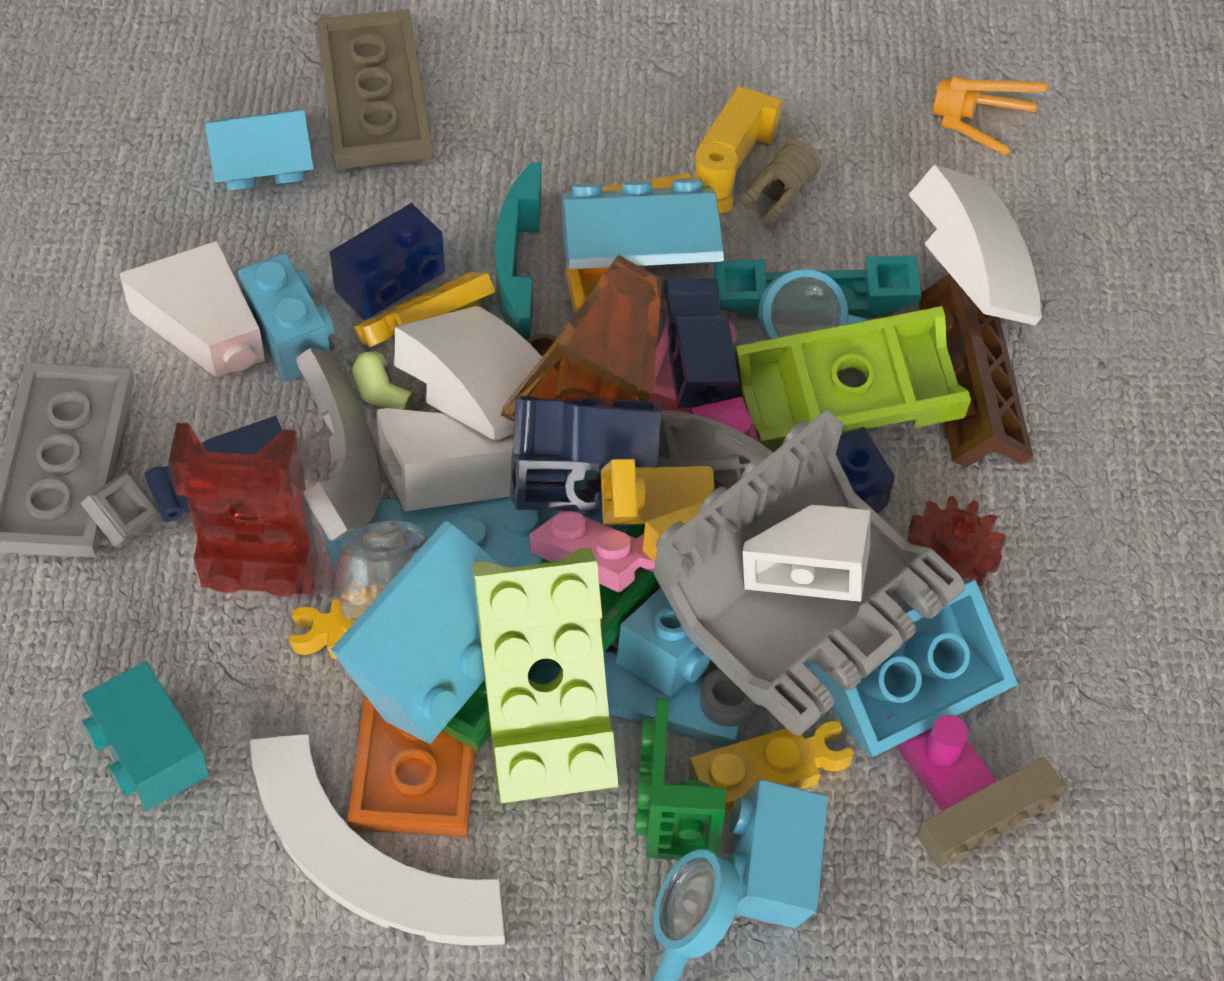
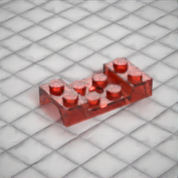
(247, 515)

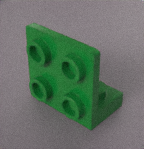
(671, 815)

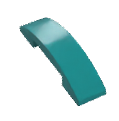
(518, 214)
(880, 288)

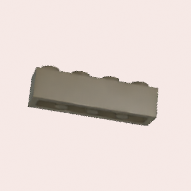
(990, 812)

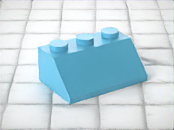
(641, 224)
(420, 638)
(935, 673)

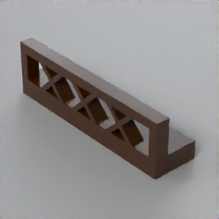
(985, 370)

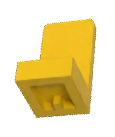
(647, 493)

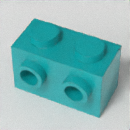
(144, 735)

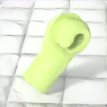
(374, 384)

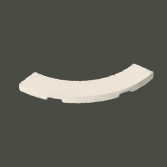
(355, 871)

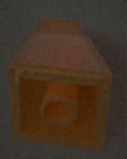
(604, 344)

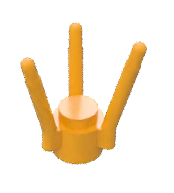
(959, 98)

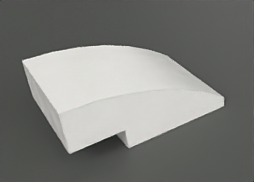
(979, 244)
(468, 365)

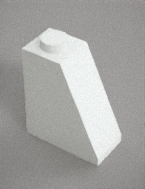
(196, 308)
(440, 459)

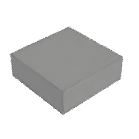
(120, 508)

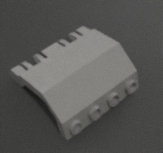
(773, 637)

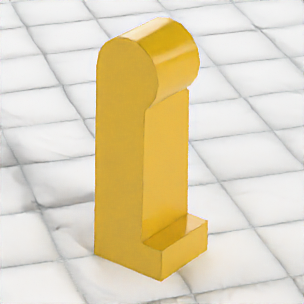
(739, 125)

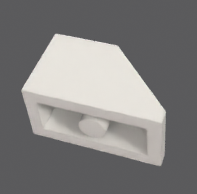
(811, 554)

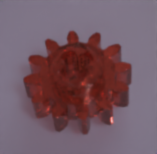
(959, 538)

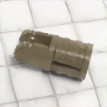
(783, 179)

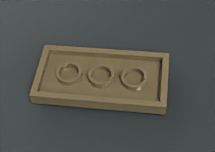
(373, 89)

